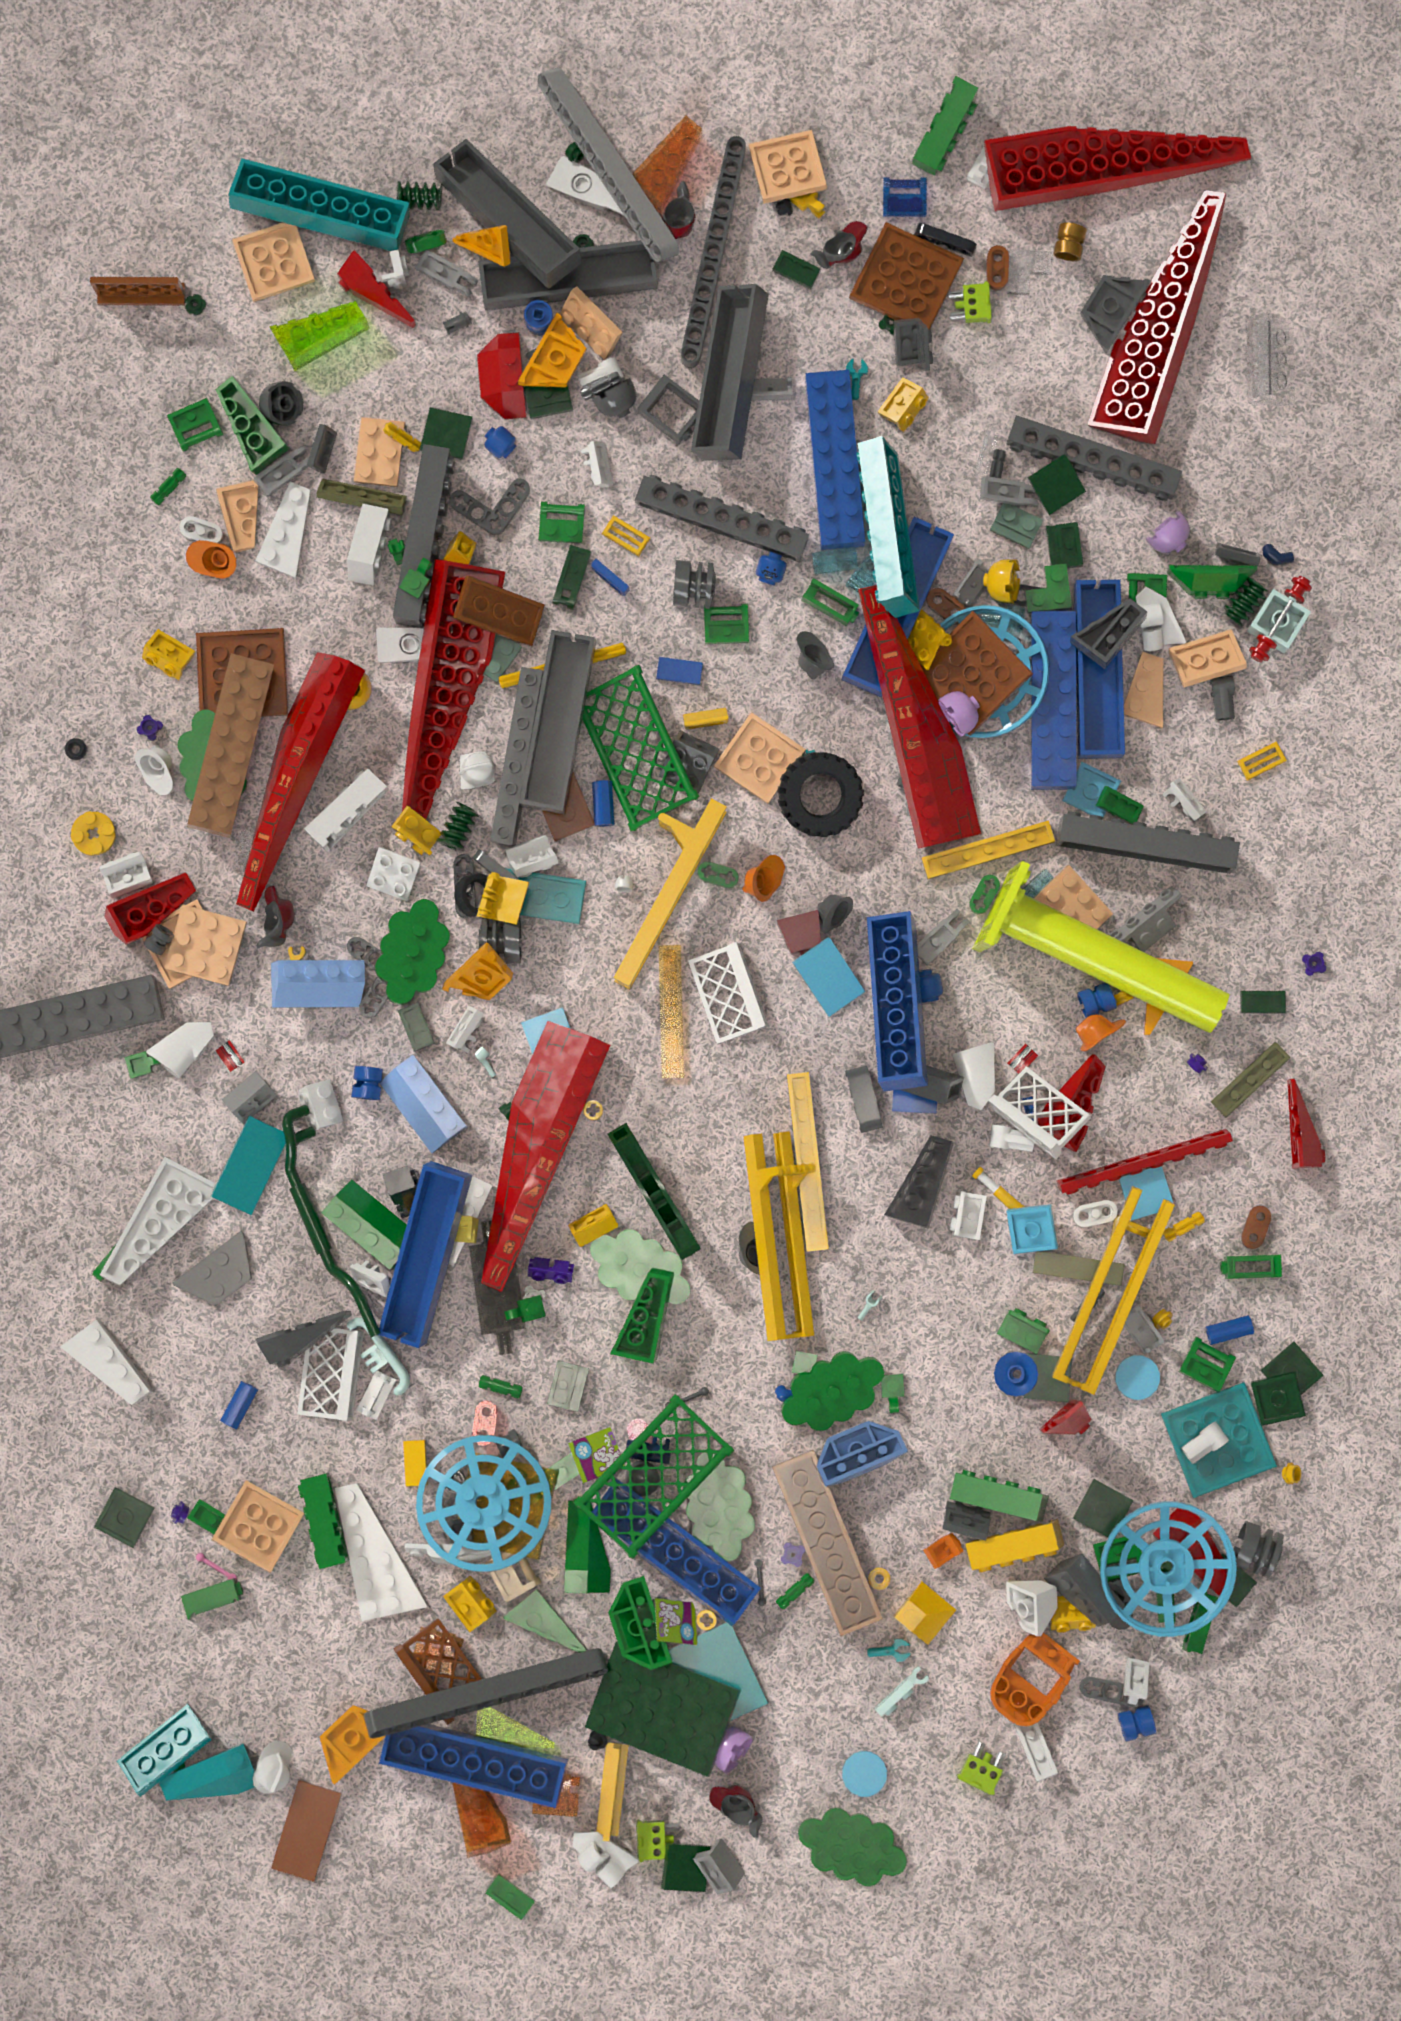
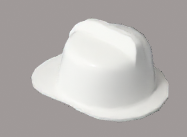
(155, 768)
(476, 770)
(273, 1767)

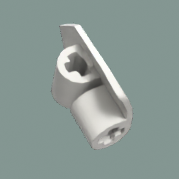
(1160, 624)
(182, 1047)
(978, 1072)
(603, 1857)

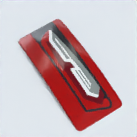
(230, 1056)
(1022, 1058)

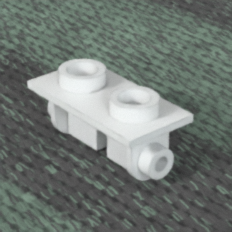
(376, 1395)

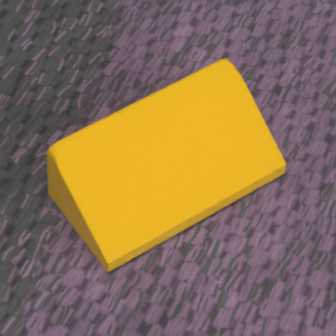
(460, 549)
(705, 718)
(593, 1225)
(414, 1461)

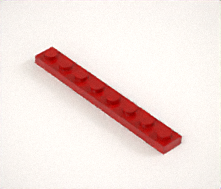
(1135, 1164)

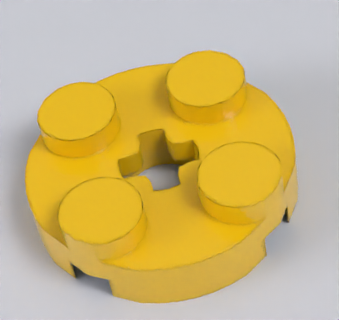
(80, 833)

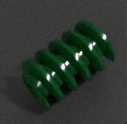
(420, 195)
(1245, 601)
(457, 827)

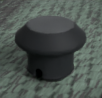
(785, 207)
(597, 1741)

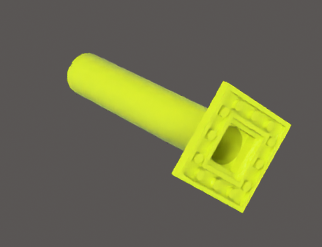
(1098, 954)

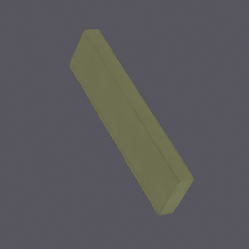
(361, 495)
(1250, 1079)
(1074, 1267)

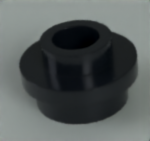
(75, 742)

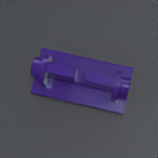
(560, 1272)

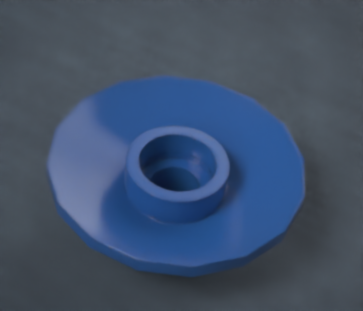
(1005, 1371)

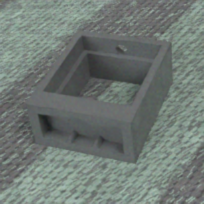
(654, 396)
(941, 1087)

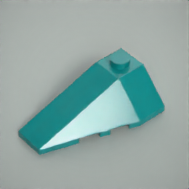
(217, 1775)

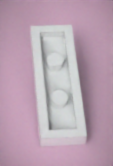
(1036, 1751)

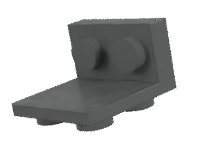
(696, 758)

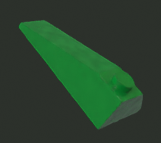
(586, 1559)

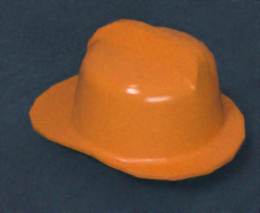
(211, 559)
(765, 878)
(1095, 1029)

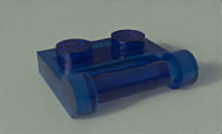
(904, 204)

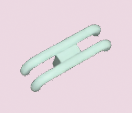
(383, 1354)

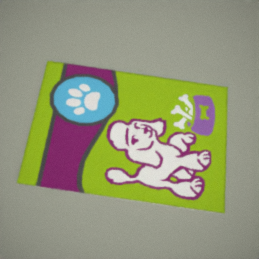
(594, 1453)
(675, 1621)

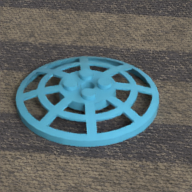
(1023, 655)
(494, 1513)
(1174, 1580)

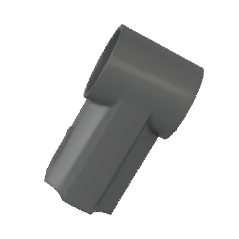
(1223, 692)

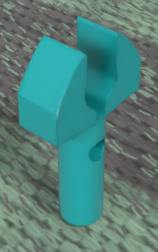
(856, 377)
(890, 1650)

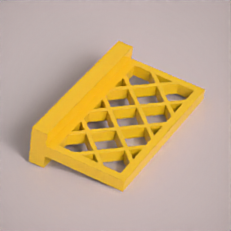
(612, 1790)

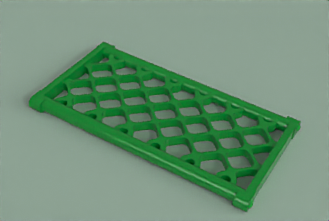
(604, 756)
(632, 1550)

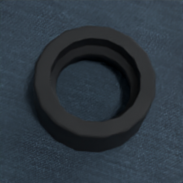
(461, 896)

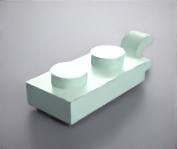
(902, 1691)

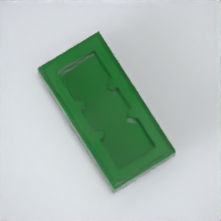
(1119, 805)

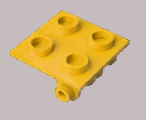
(927, 638)
(502, 899)

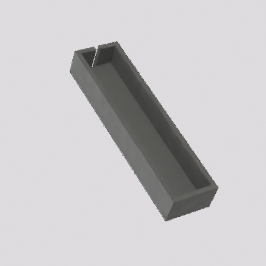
(499, 202)
(603, 272)
(729, 372)
(424, 529)
(557, 722)
(1148, 843)
(79, 1015)

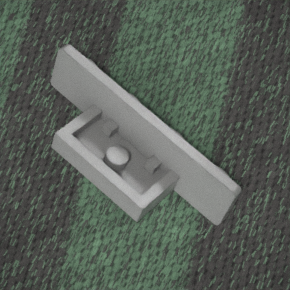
(1150, 923)

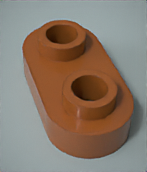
(997, 268)
(947, 603)
(1256, 1227)

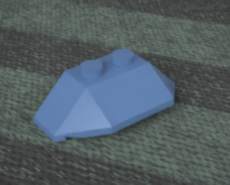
(858, 1452)

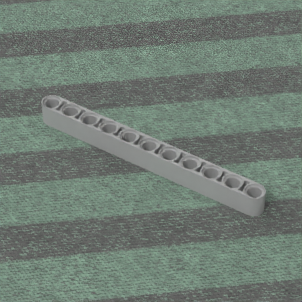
(608, 164)

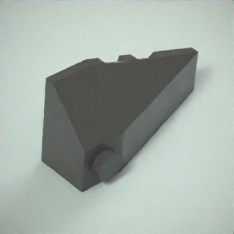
(289, 1344)

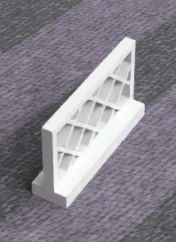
(746, 986)
(1030, 1128)
(348, 1379)

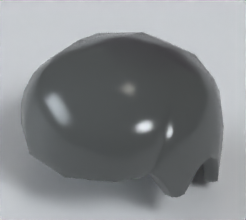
(638, 1476)

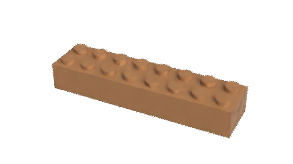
(230, 745)
(827, 1543)

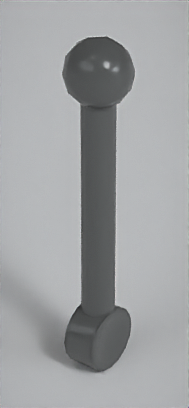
(704, 1391)
(758, 1563)

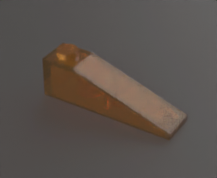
(480, 1821)

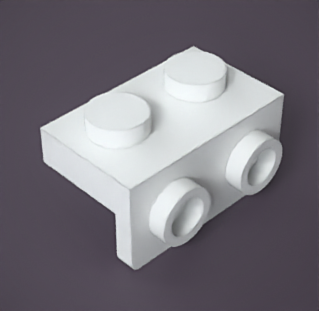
(396, 281)
(531, 856)
(126, 874)
(321, 1104)
(968, 1216)

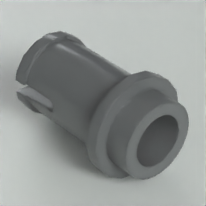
(457, 322)

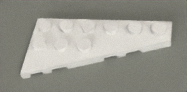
(165, 1208)
(377, 1570)

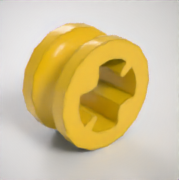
(1122, 997)
(588, 1105)
(701, 1624)

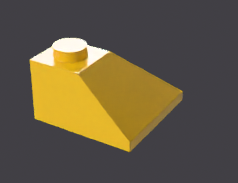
(924, 1612)

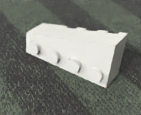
(346, 809)
(104, 1358)

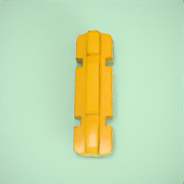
(402, 436)
(1183, 1226)

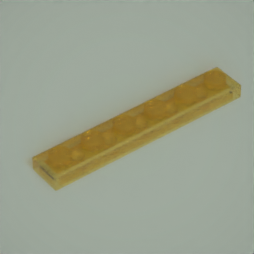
(671, 1011)

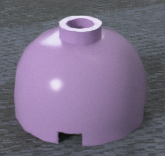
(1170, 534)
(960, 711)
(734, 1744)

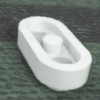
(202, 530)
(1095, 1214)

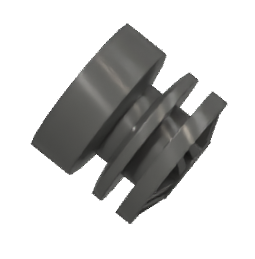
(693, 584)
(502, 939)
(1262, 1551)

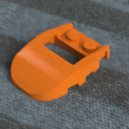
(1017, 1697)

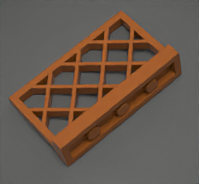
(139, 291)
(417, 1669)

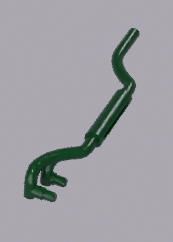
(310, 1216)

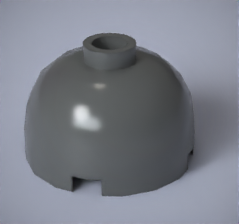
(617, 399)
(281, 403)

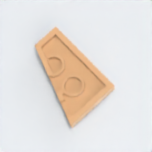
(239, 513)
(1146, 691)

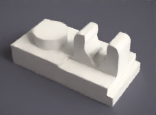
(979, 172)
(599, 464)
(1191, 806)
(467, 1024)
(371, 1278)
(1136, 1680)

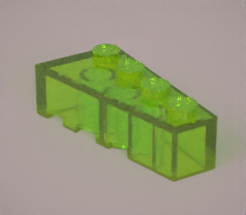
(319, 333)

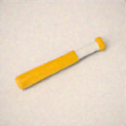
(998, 1191)

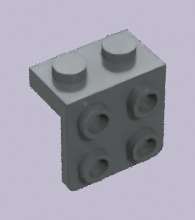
(912, 343)

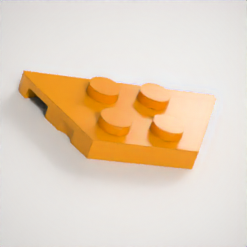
(554, 357)
(481, 974)
(346, 1742)

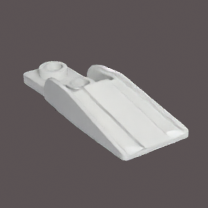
(581, 185)
(398, 644)
(464, 1555)

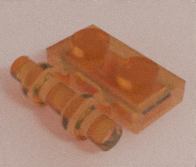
(445, 1667)
(567, 1802)

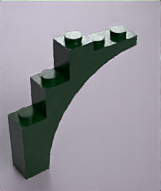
(654, 1191)

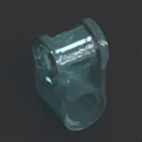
(861, 577)

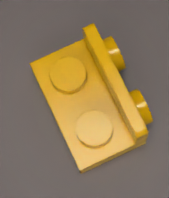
(904, 404)
(167, 654)
(417, 830)
(470, 1603)
(1069, 1617)

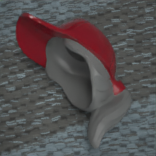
(679, 213)
(843, 246)
(276, 928)
(738, 1806)

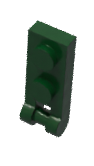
(572, 576)

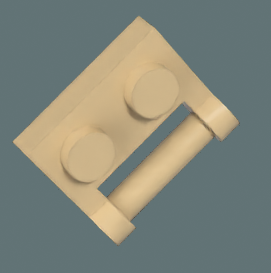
(508, 1580)

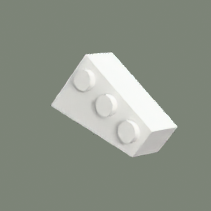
(367, 544)

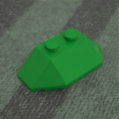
(1210, 579)
(635, 1625)

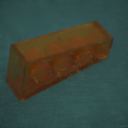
(667, 162)

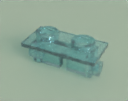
(835, 560)

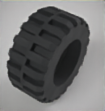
(850, 800)

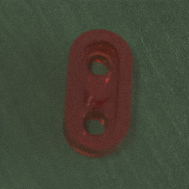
(485, 1422)

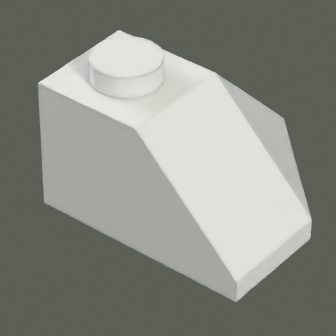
(1034, 1603)

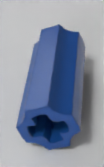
(603, 803)
(1229, 1330)
(239, 1405)

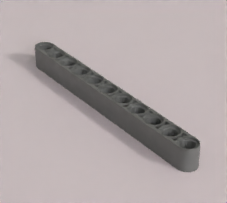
(717, 242)
(485, 1693)

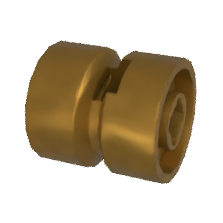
(1070, 241)

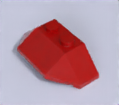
(499, 375)

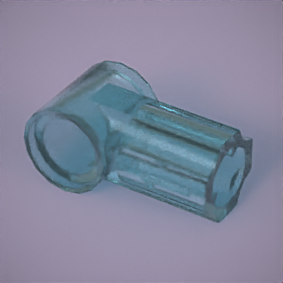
(994, 619)

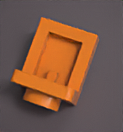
(943, 1550)

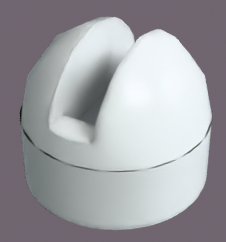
(624, 884)

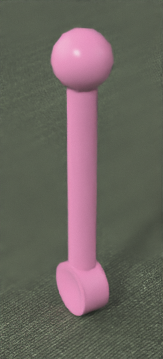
(200, 1557)

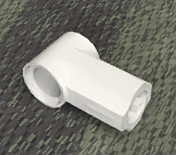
(604, 369)
(1007, 1139)
(1209, 1440)

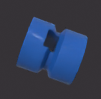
(538, 317)
(1097, 1000)
(367, 1083)
(1137, 1723)

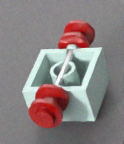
(1279, 619)

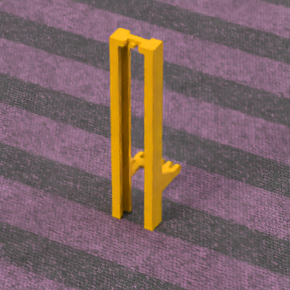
(694, 845)
(789, 1179)
(1120, 1225)

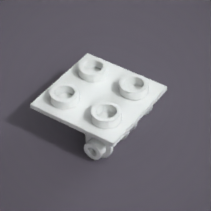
(393, 874)

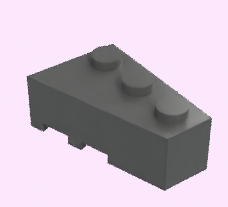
(1110, 633)
(1083, 1588)

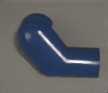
(1275, 557)

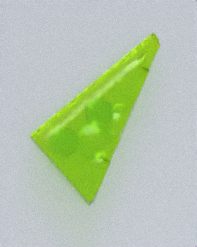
(499, 1727)

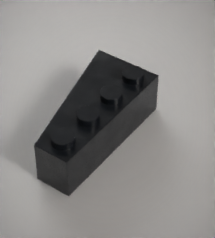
(922, 1184)

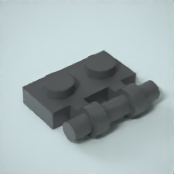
(966, 1520)

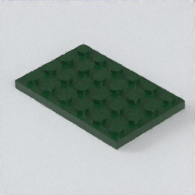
(664, 1711)

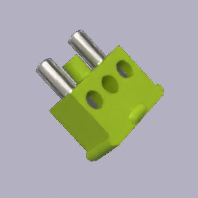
(981, 307)
(973, 1776)
(645, 1838)

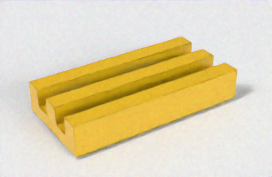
(609, 526)
(1244, 769)

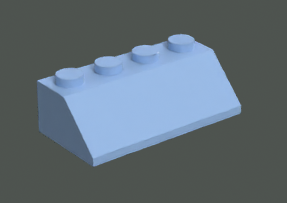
(317, 983)
(422, 1104)

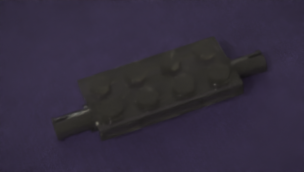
(491, 1302)

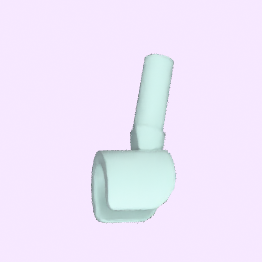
(481, 1054)
(870, 1303)

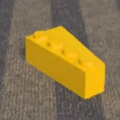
(1015, 1545)

